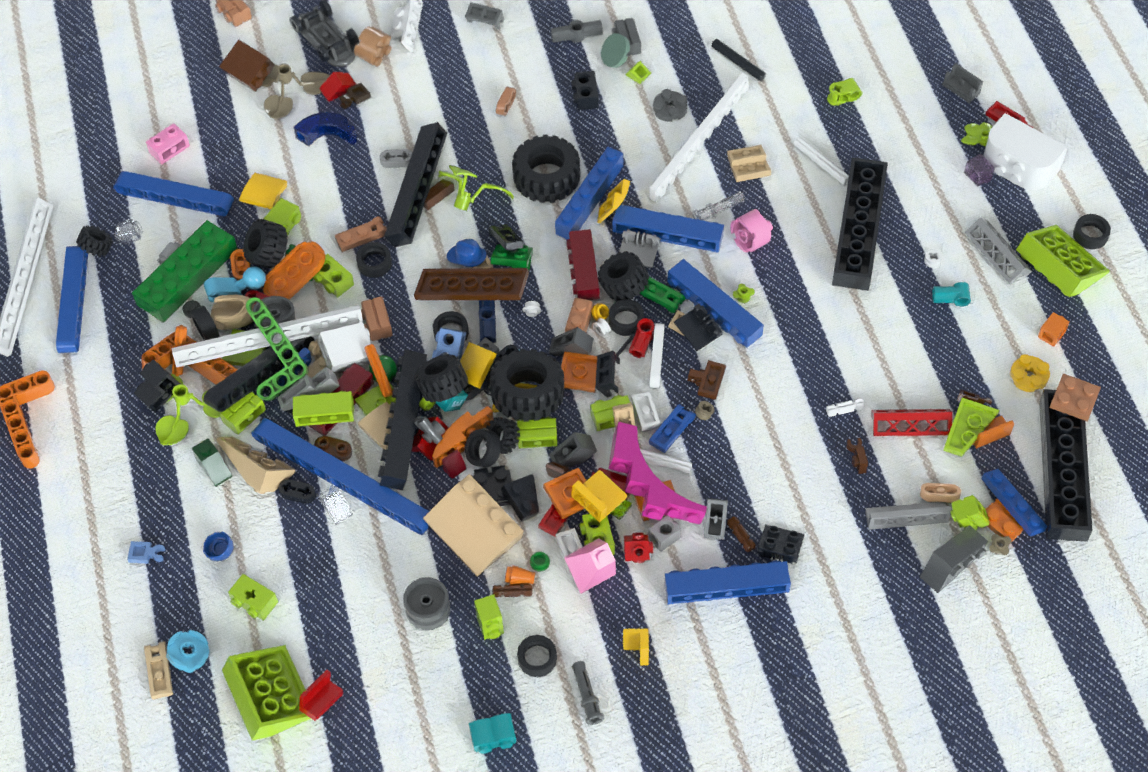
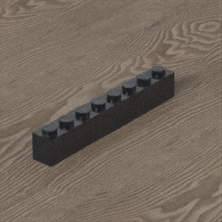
(416, 185)
(401, 425)

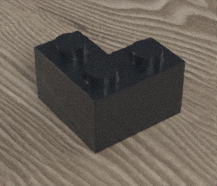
(157, 387)

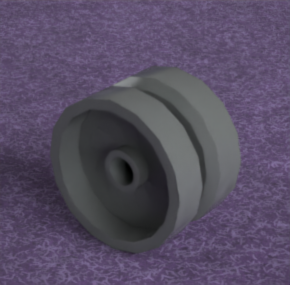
(280, 307)
(427, 603)

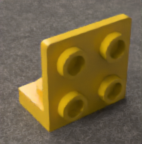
(598, 495)

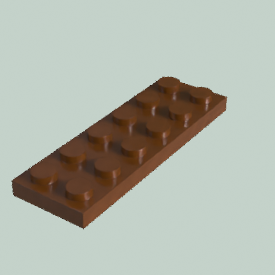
(471, 284)

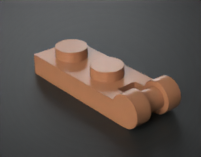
(361, 234)

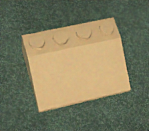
(473, 525)

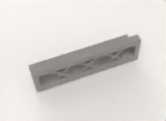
(1004, 248)
(907, 515)

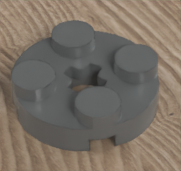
(673, 98)

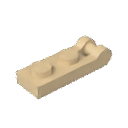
(158, 671)

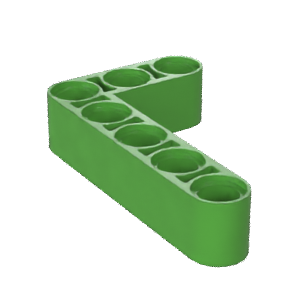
(279, 349)

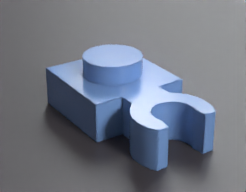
(142, 552)

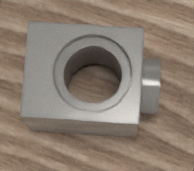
(662, 540)

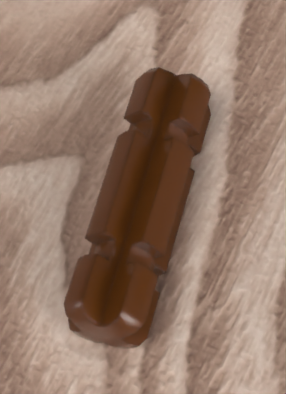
(741, 534)
(512, 590)

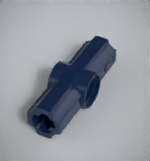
(487, 320)

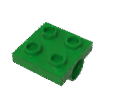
(517, 259)

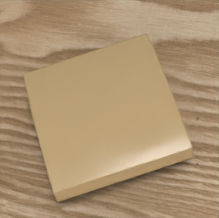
(748, 163)
(375, 424)

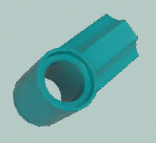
(957, 294)

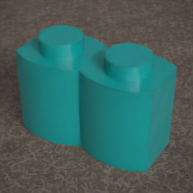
(492, 733)

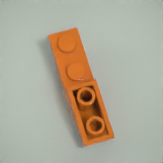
(459, 431)

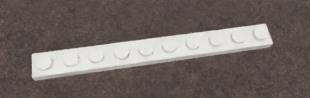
(696, 141)
(23, 274)
(255, 339)

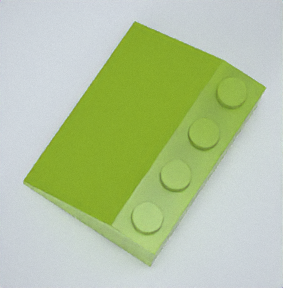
(1061, 260)
(265, 690)

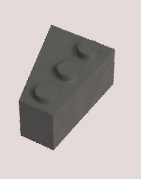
(953, 558)

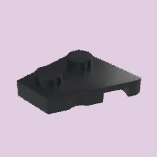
(522, 497)

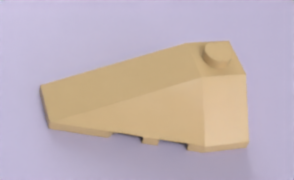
(254, 466)

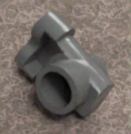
(431, 431)

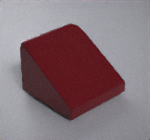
(453, 464)

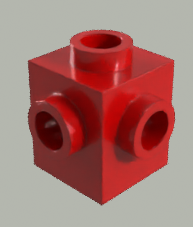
(637, 547)

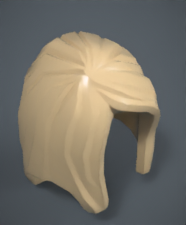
(231, 312)

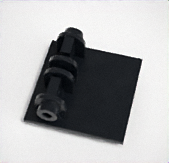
(698, 327)
(780, 542)

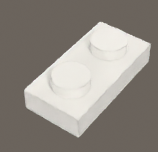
(645, 411)
(568, 542)

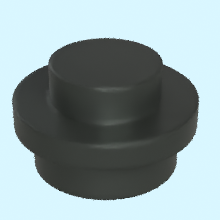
(189, 306)

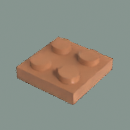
(1075, 397)

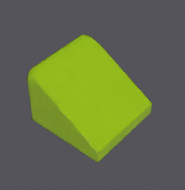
(638, 72)

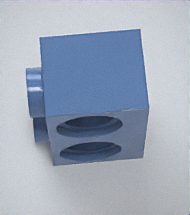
(443, 346)

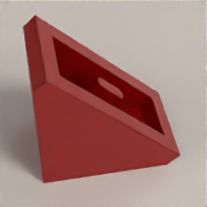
(336, 85)

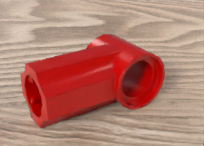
(642, 338)

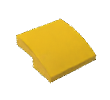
(263, 190)
(614, 200)
(476, 363)

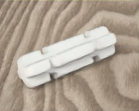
(845, 407)

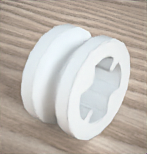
(931, 254)
(601, 327)

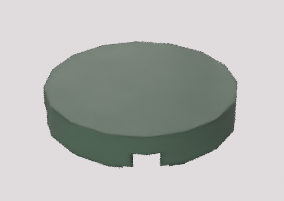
(615, 50)

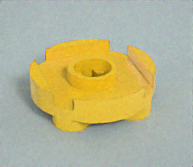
(1032, 364)

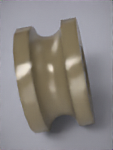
(704, 410)

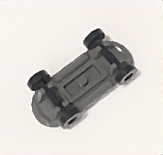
(326, 36)

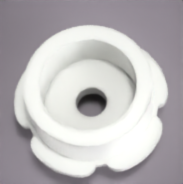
(532, 308)

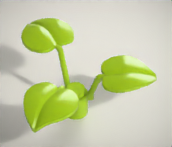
(463, 198)
(172, 429)

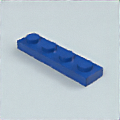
(1014, 502)

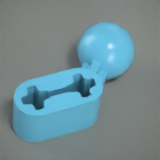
(252, 278)

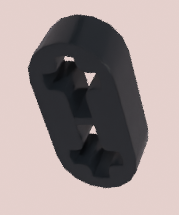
(297, 491)

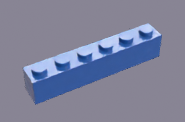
(589, 193)
(670, 228)
(723, 308)
(727, 582)

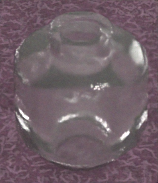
(128, 231)

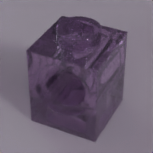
(979, 170)

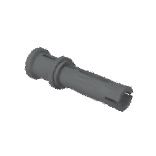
(589, 700)

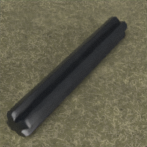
(738, 59)

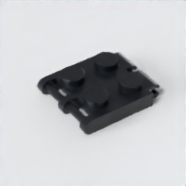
(493, 482)

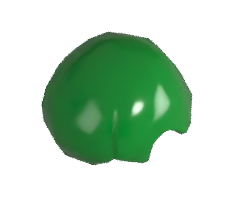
(389, 367)

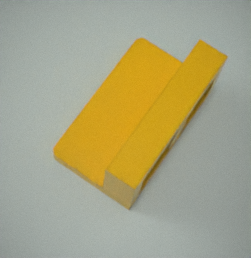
(637, 640)

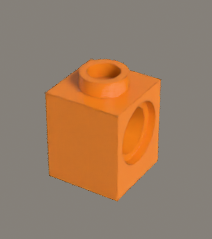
(1053, 329)

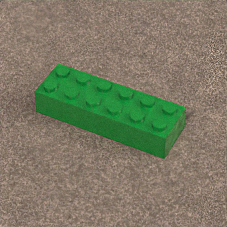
(184, 271)

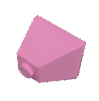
(591, 564)

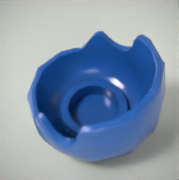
(218, 546)

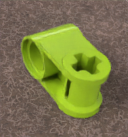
(844, 91)

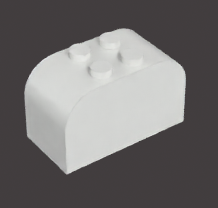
(1023, 154)

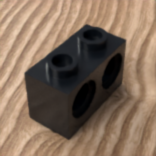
(586, 90)

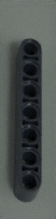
(249, 377)

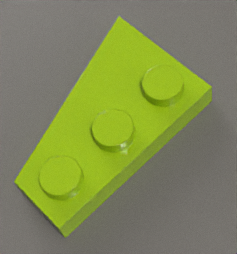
(968, 423)

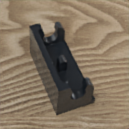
(606, 373)

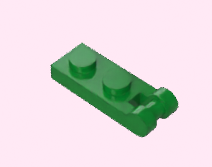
(661, 293)

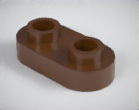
(333, 446)

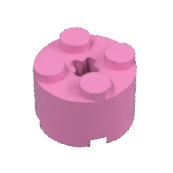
(751, 231)

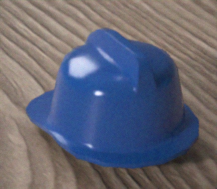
(467, 253)

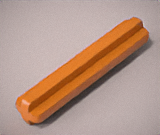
(180, 340)
(378, 370)

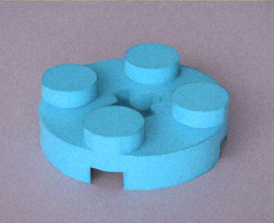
(184, 661)

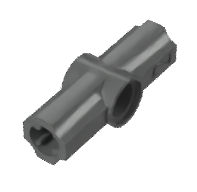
(576, 31)

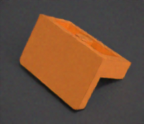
(996, 430)

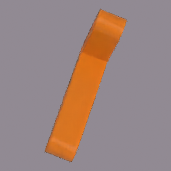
(213, 369)
(11, 398)

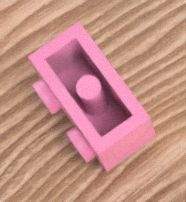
(167, 143)

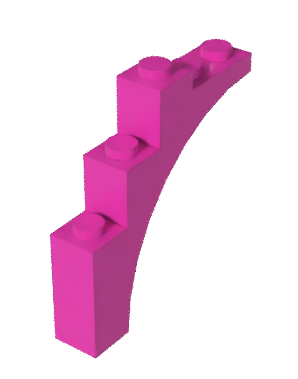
(642, 482)

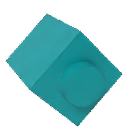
(453, 403)

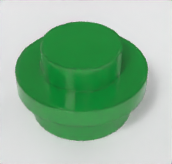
(539, 561)

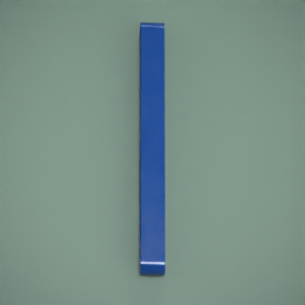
(341, 475)

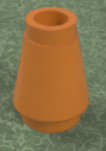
(518, 576)

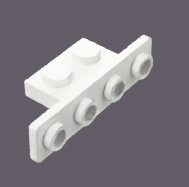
(406, 23)

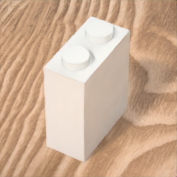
(344, 346)

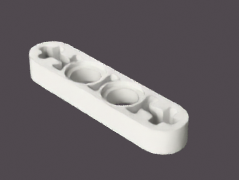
(657, 355)

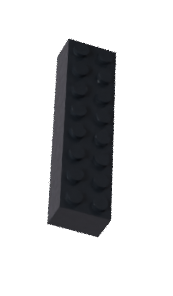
(860, 224)
(1064, 473)

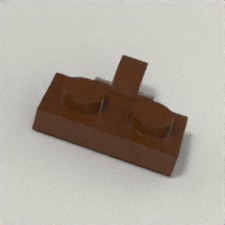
(708, 379)

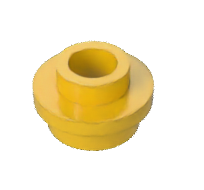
(600, 311)

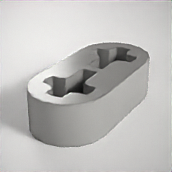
(396, 158)

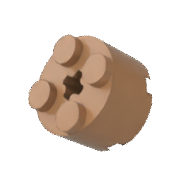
(373, 45)

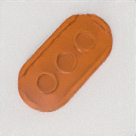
(294, 270)

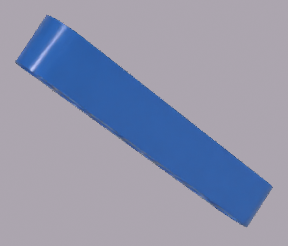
(173, 193)
(72, 300)

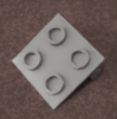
(641, 245)

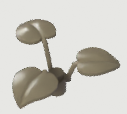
(278, 106)

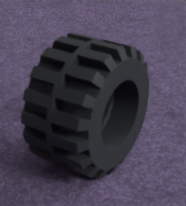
(265, 243)
(623, 276)
(441, 378)

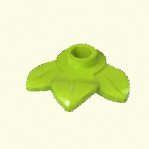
(976, 134)

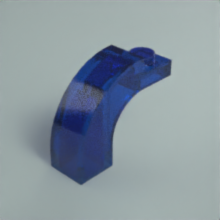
(323, 124)

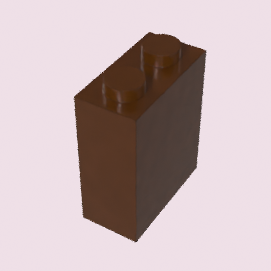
(247, 65)

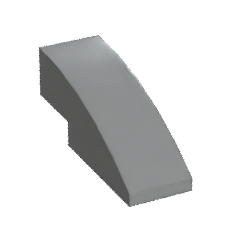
(322, 382)

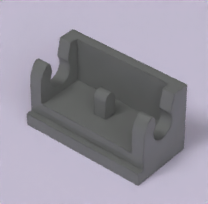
(484, 14)
(962, 83)

